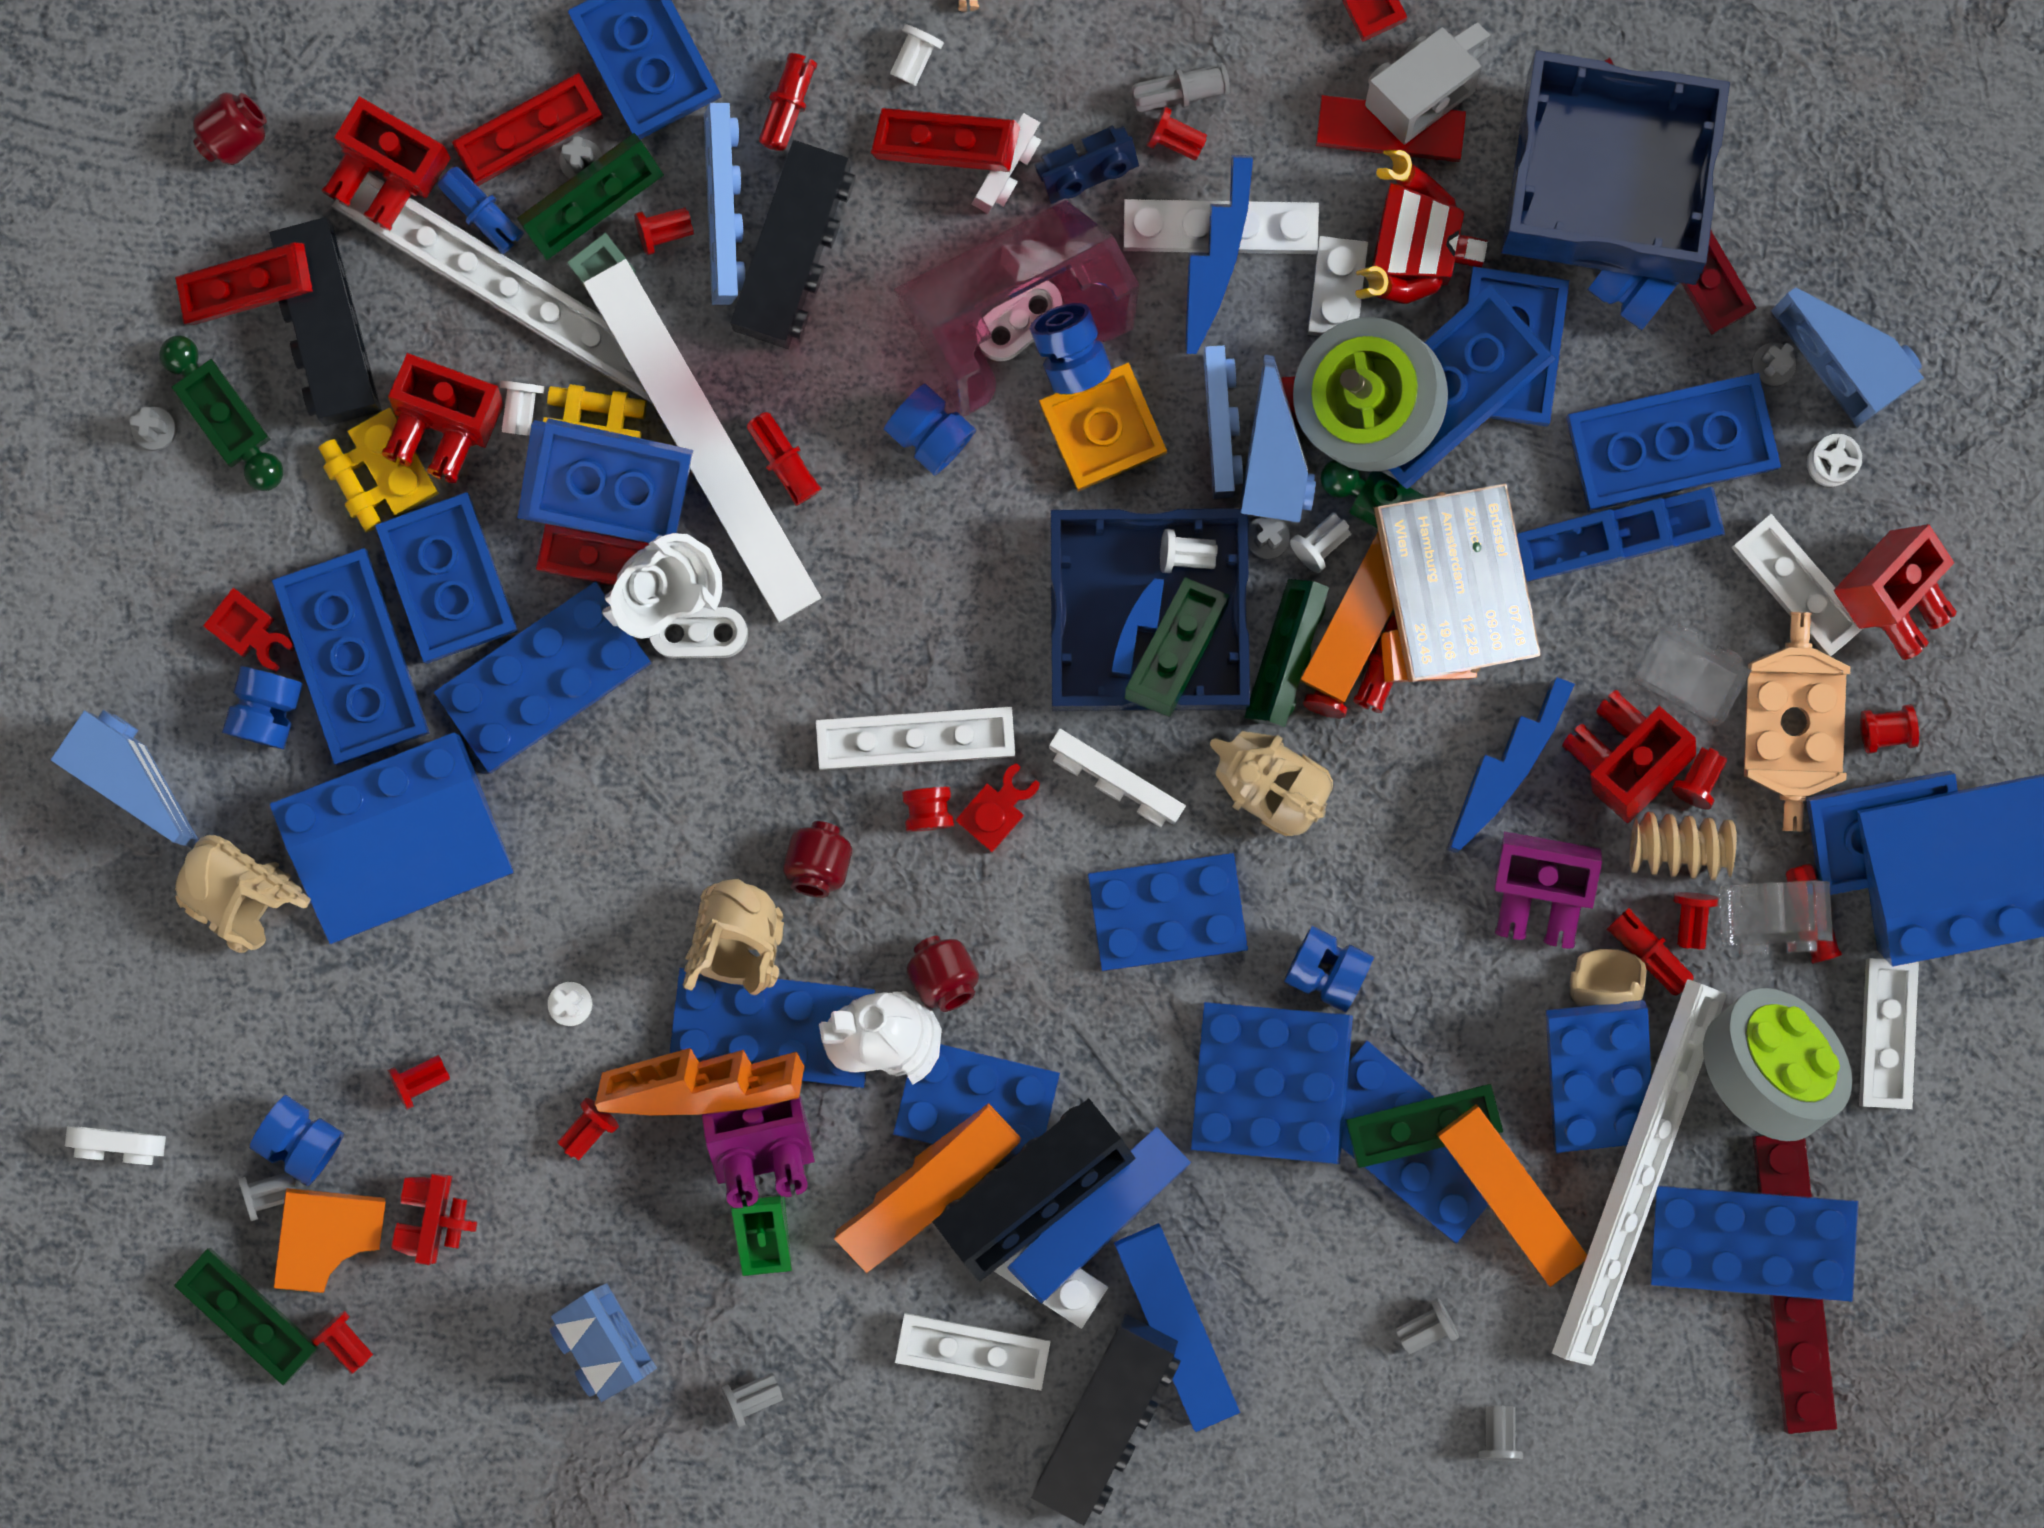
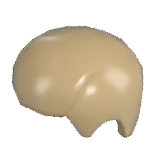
(1607, 978)

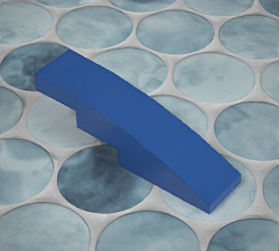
(1211, 271)
(1620, 534)
(1498, 779)
(1099, 1217)
(1173, 1312)

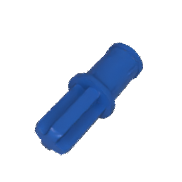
(479, 209)

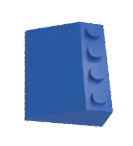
(392, 837)
(1956, 870)

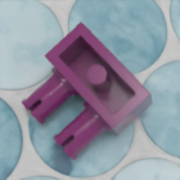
(1548, 872)
(759, 1143)

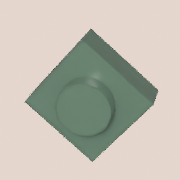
(596, 258)

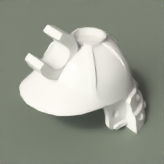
(663, 582)
(885, 1034)

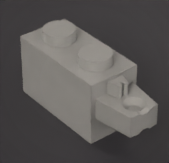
(1427, 80)

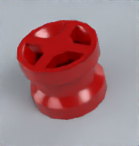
(928, 809)

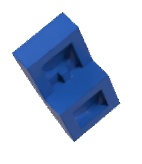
(1142, 618)

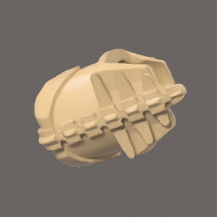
(1273, 781)
(233, 891)
(728, 925)

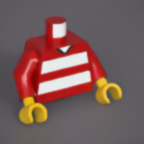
(1417, 237)

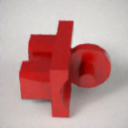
(425, 1240)

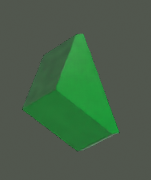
(762, 1236)

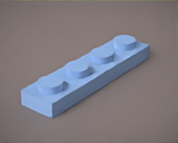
(722, 184)

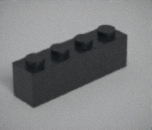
(791, 245)
(327, 330)
(1033, 1189)
(1105, 1420)

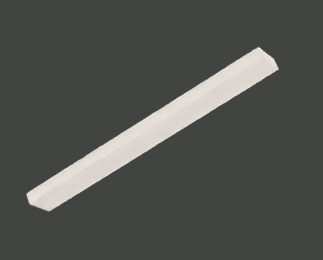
(499, 283)
(697, 427)
(1638, 1175)

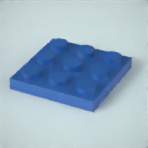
(1272, 1082)

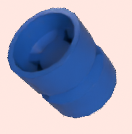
(1638, 294)
(1071, 351)
(928, 428)
(262, 707)
(1345, 976)
(296, 1140)

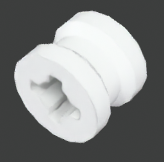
(1838, 451)

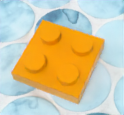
(1103, 428)

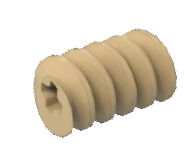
(1683, 845)

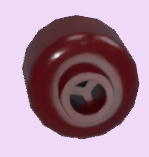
(229, 128)
(817, 859)
(942, 973)

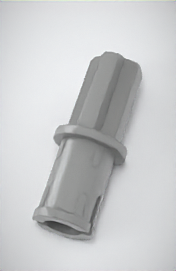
(1181, 88)

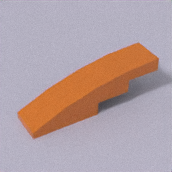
(1352, 628)
(689, 1087)
(924, 1190)
(1512, 1195)

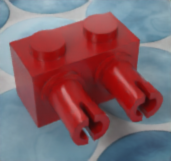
(384, 143)
(441, 400)
(1893, 580)
(1642, 764)

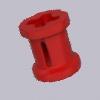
(1889, 729)

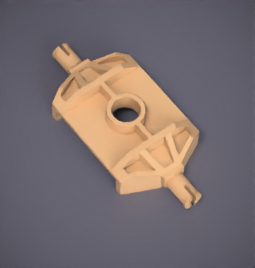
(1813, 758)

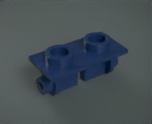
(1107, 157)

